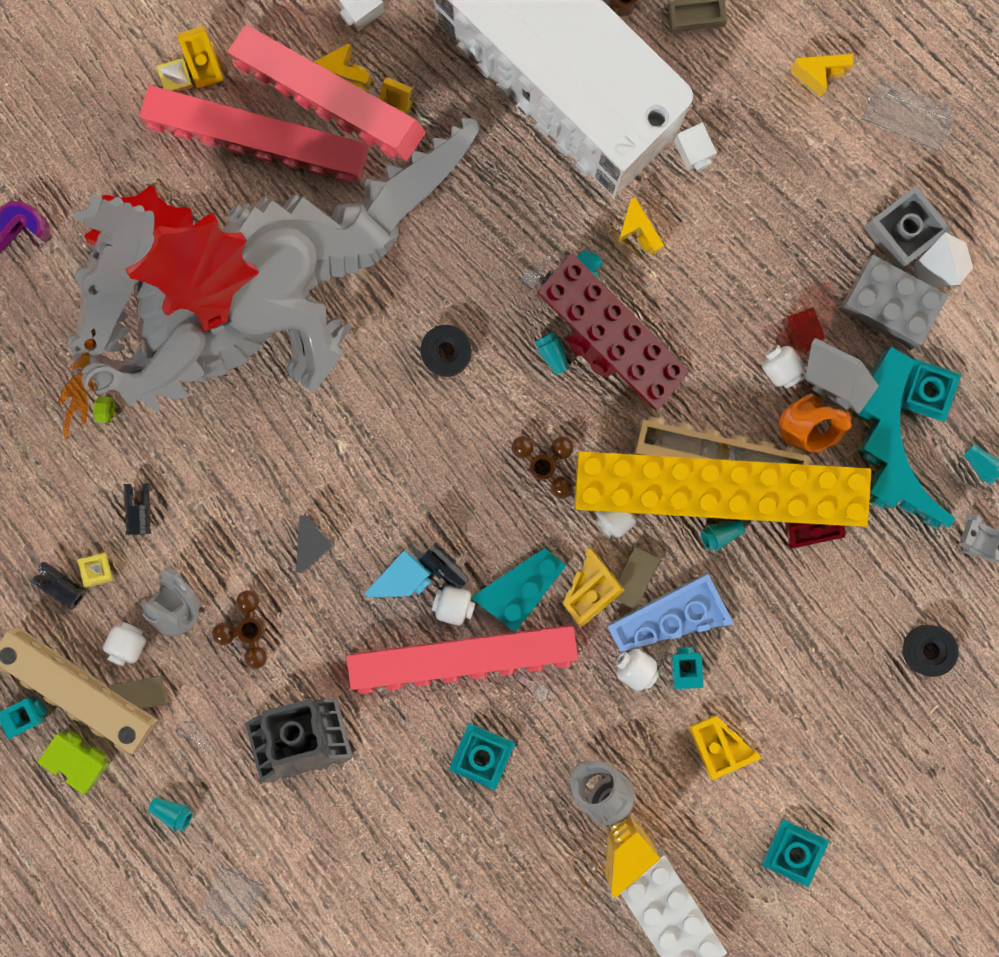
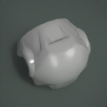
(173, 607)
(610, 799)

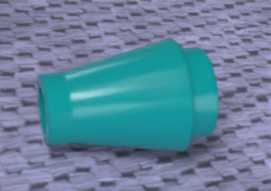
(552, 352)
(983, 463)
(720, 534)
(172, 814)

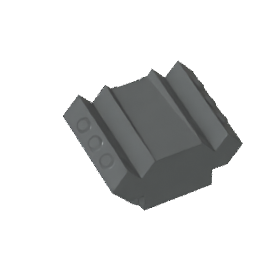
(298, 739)

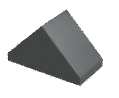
(311, 544)

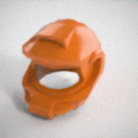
(800, 422)

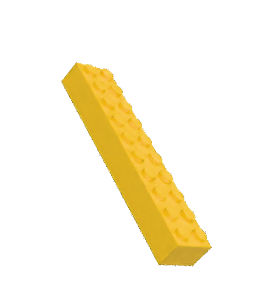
(722, 489)

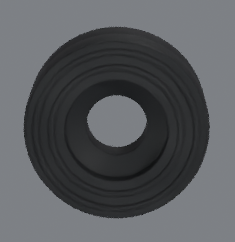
(438, 336)
(946, 655)

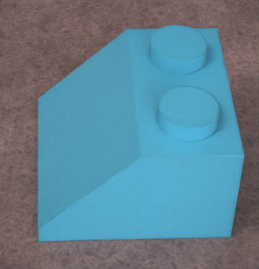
(401, 578)

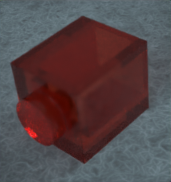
(803, 329)

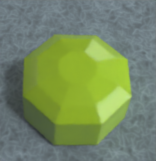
(104, 409)

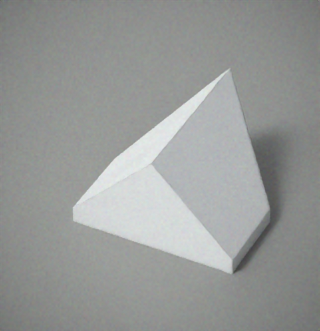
(944, 263)

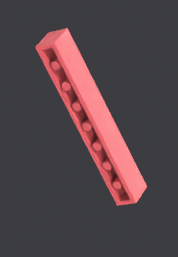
(327, 93)
(254, 134)
(462, 657)

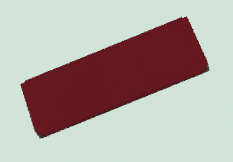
(807, 534)

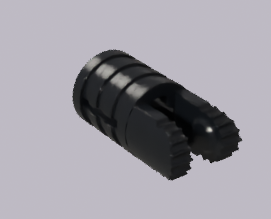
(137, 516)
(444, 566)
(58, 586)

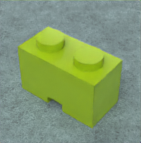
(75, 760)

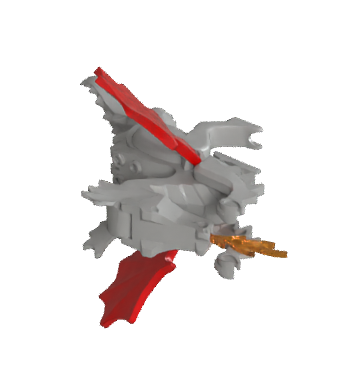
(221, 293)

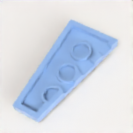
(679, 612)

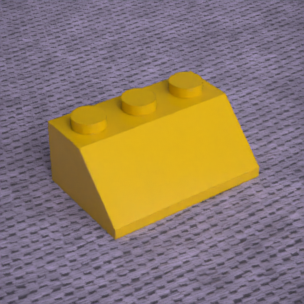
(628, 855)

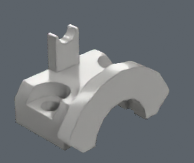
(980, 539)

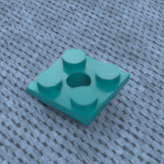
(915, 398)
(477, 739)
(790, 836)

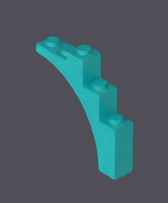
(884, 445)

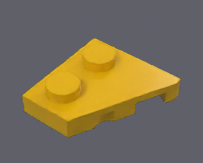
(591, 589)
(720, 747)

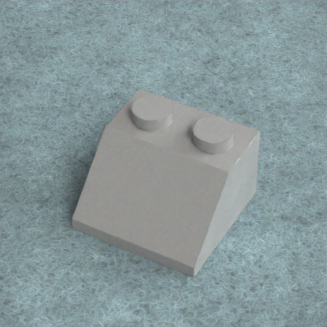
(839, 377)

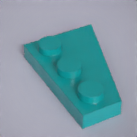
(520, 590)

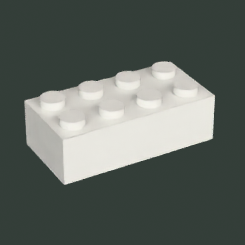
(671, 914)

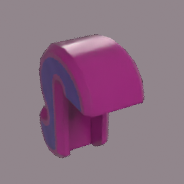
(15, 216)

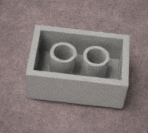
(893, 302)

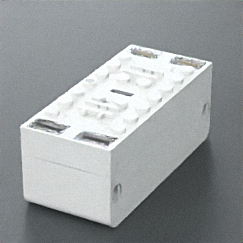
(577, 77)

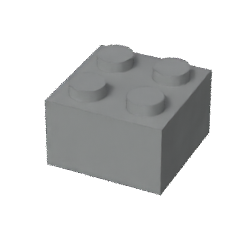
(907, 228)

